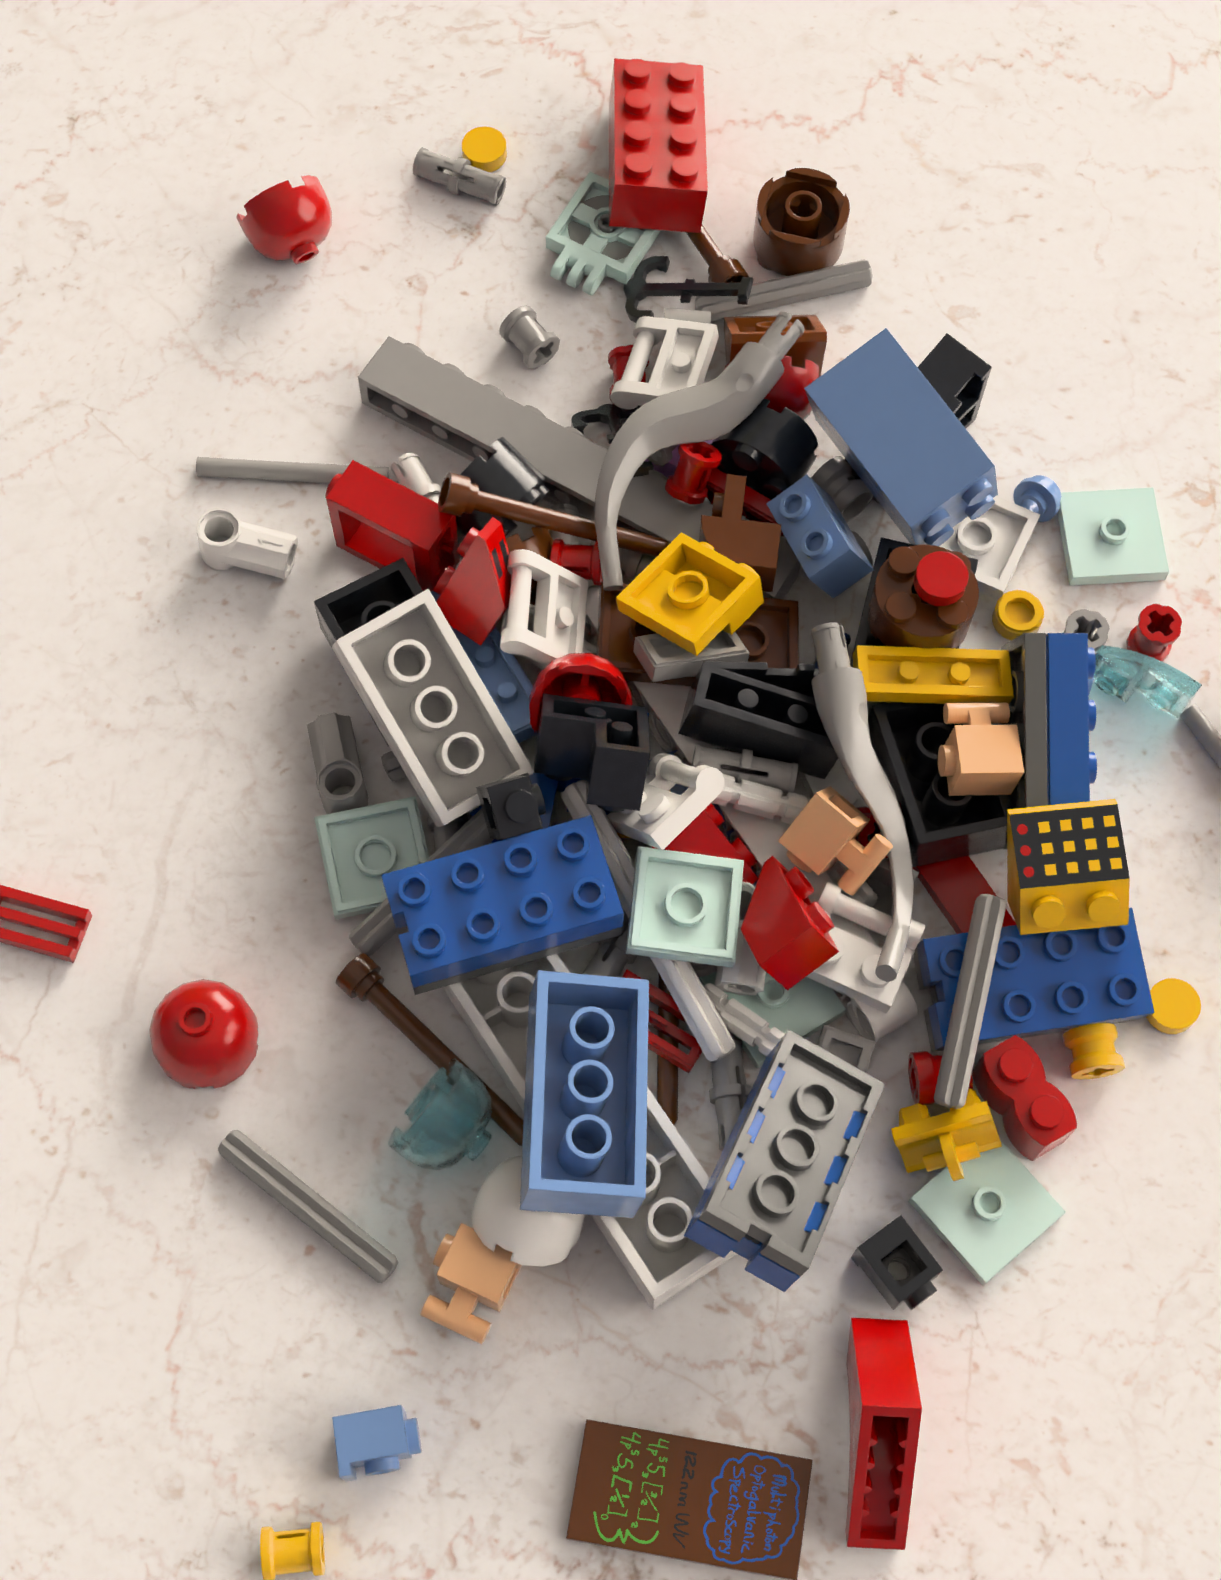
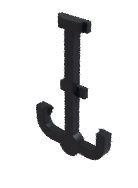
(638, 289)
(610, 415)

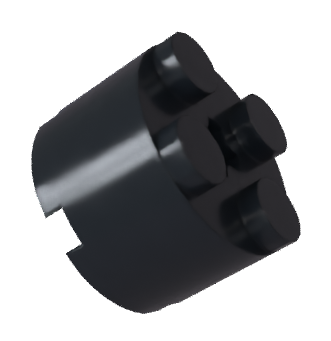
(768, 449)
(506, 475)

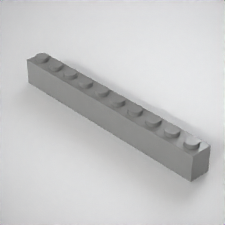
(471, 416)

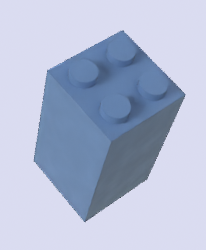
(903, 441)

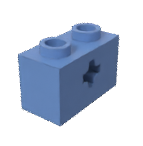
(819, 536)

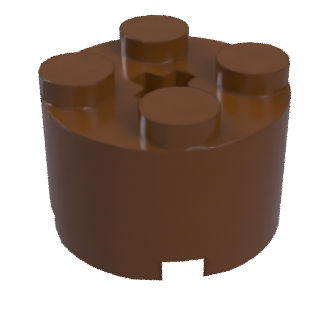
(800, 222)
(905, 619)

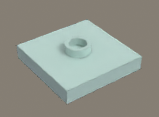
(1112, 536)
(364, 845)
(685, 907)
(799, 1009)
(989, 1212)

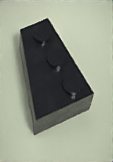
(957, 377)
(761, 712)

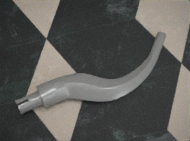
(684, 418)
(844, 715)

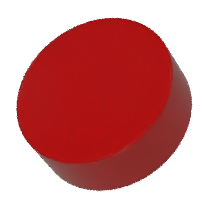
(941, 578)

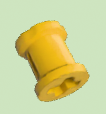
(292, 1551)

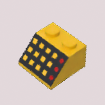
(1067, 867)

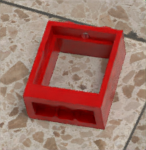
(391, 522)

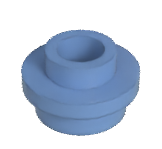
(1038, 495)

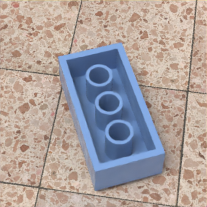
(585, 1095)

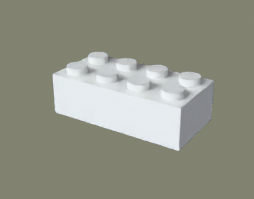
(431, 706)

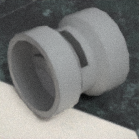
(847, 492)

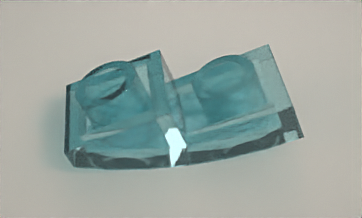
(1126, 671)

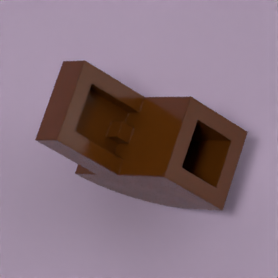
(739, 539)

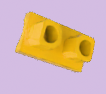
(945, 1138)

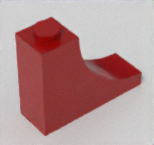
(883, 1432)

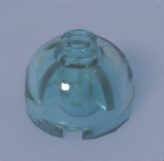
(446, 1120)

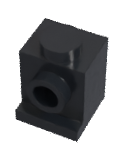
(511, 806)
(898, 1244)

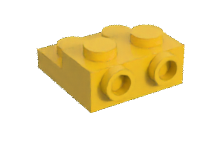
(692, 594)

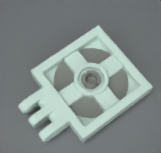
(590, 244)

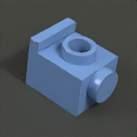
(374, 1441)

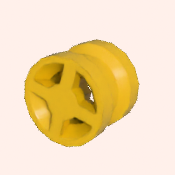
(1093, 1051)

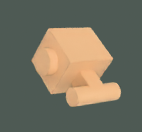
(980, 755)
(827, 833)
(475, 1277)

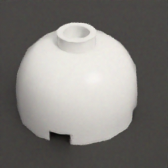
(532, 1236)

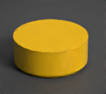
(485, 148)
(1017, 614)
(1174, 1005)

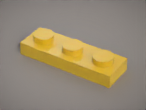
(934, 674)

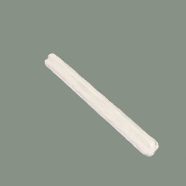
(676, 974)

